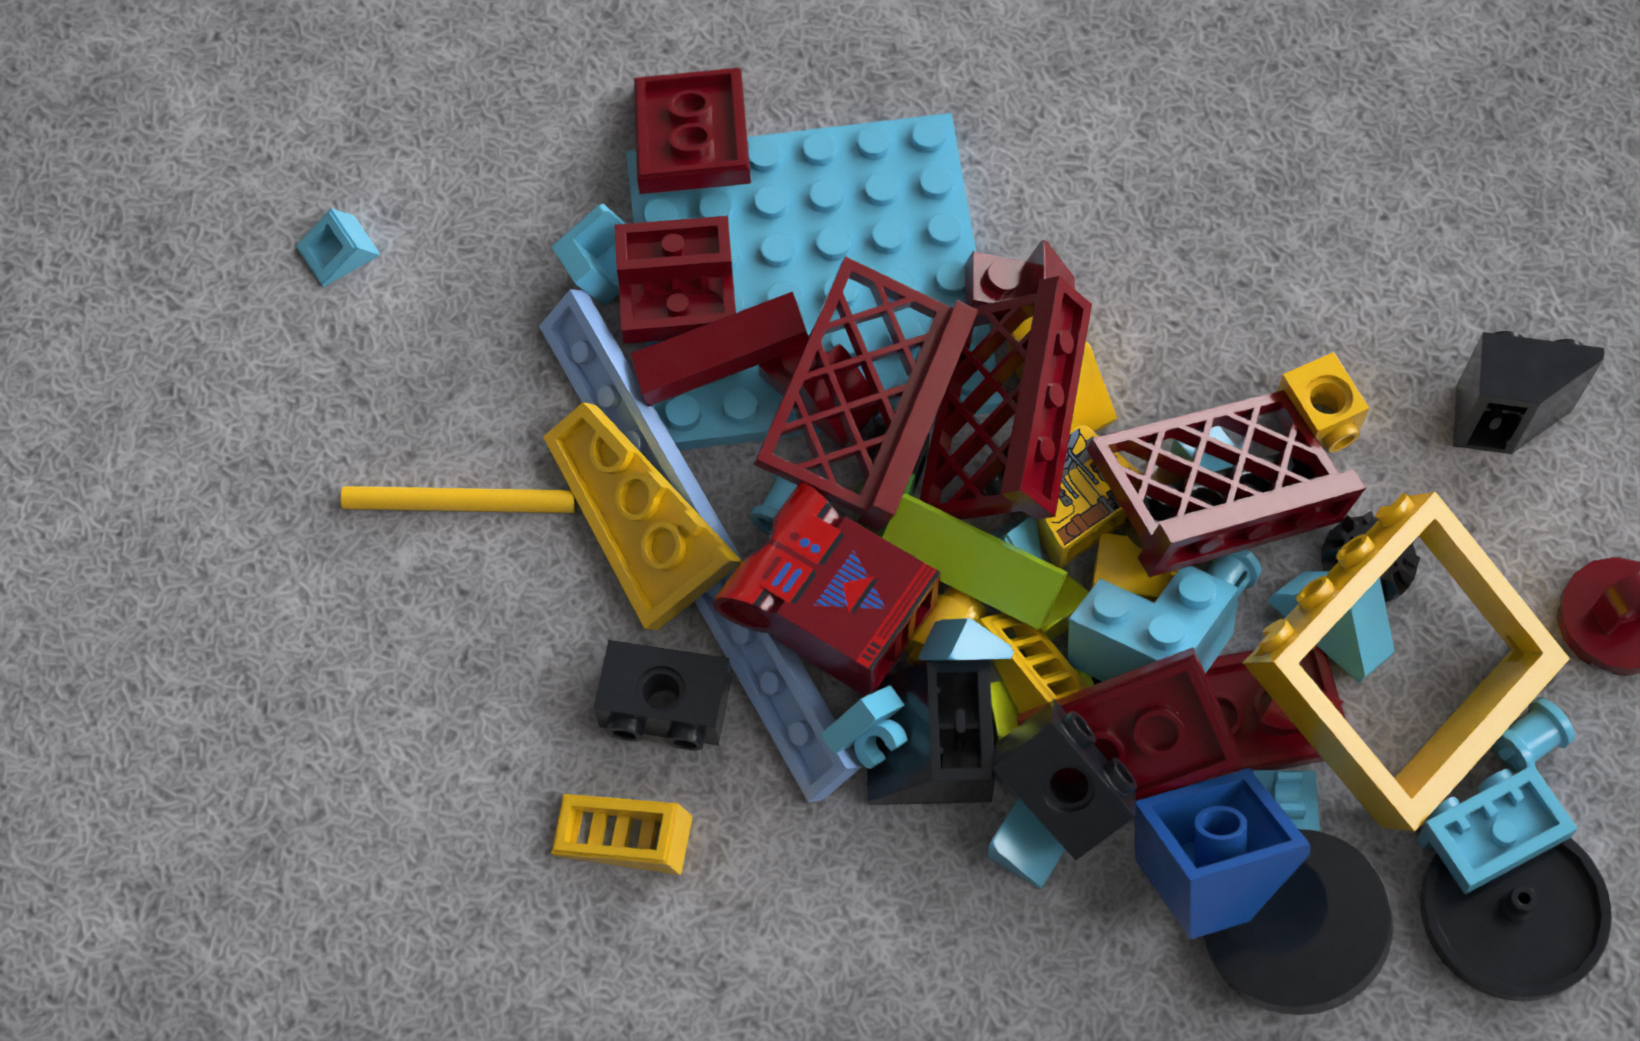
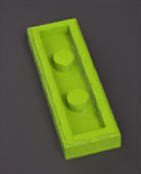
(977, 561)

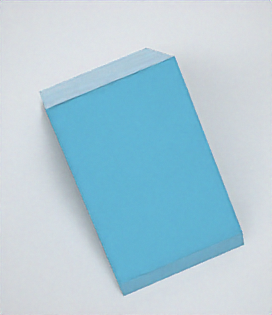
(1360, 637)

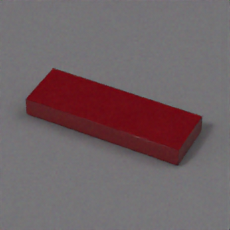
(720, 349)

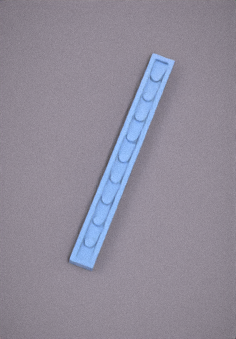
(766, 668)

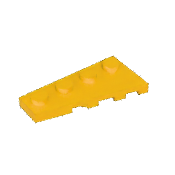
(644, 526)

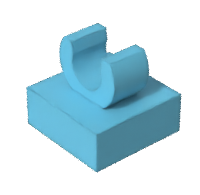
(864, 723)
(1294, 794)

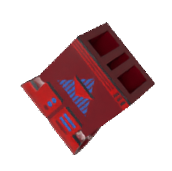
(831, 592)

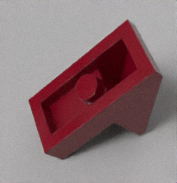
(1002, 278)
(816, 395)

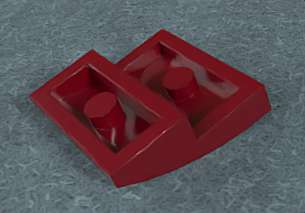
(673, 276)

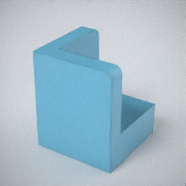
(590, 254)

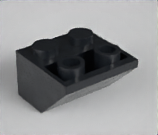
(1519, 389)
(947, 737)

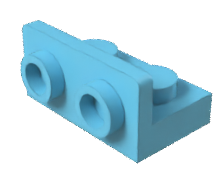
(1497, 828)

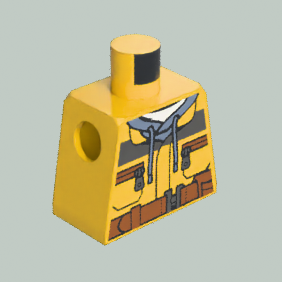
(1084, 504)

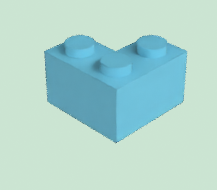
(1123, 631)

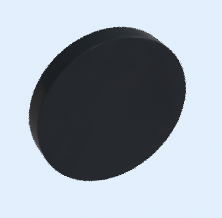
(1525, 929)
(1314, 937)

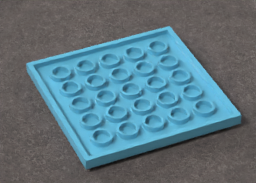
(856, 191)

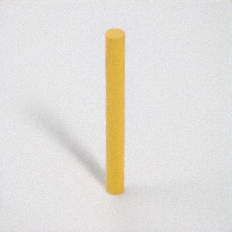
(458, 499)

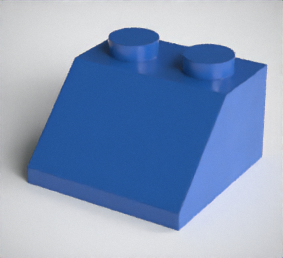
(1216, 850)

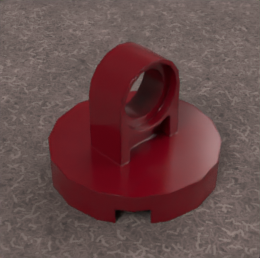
(1603, 614)

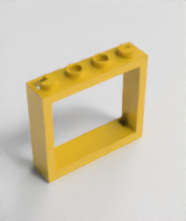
(1477, 722)

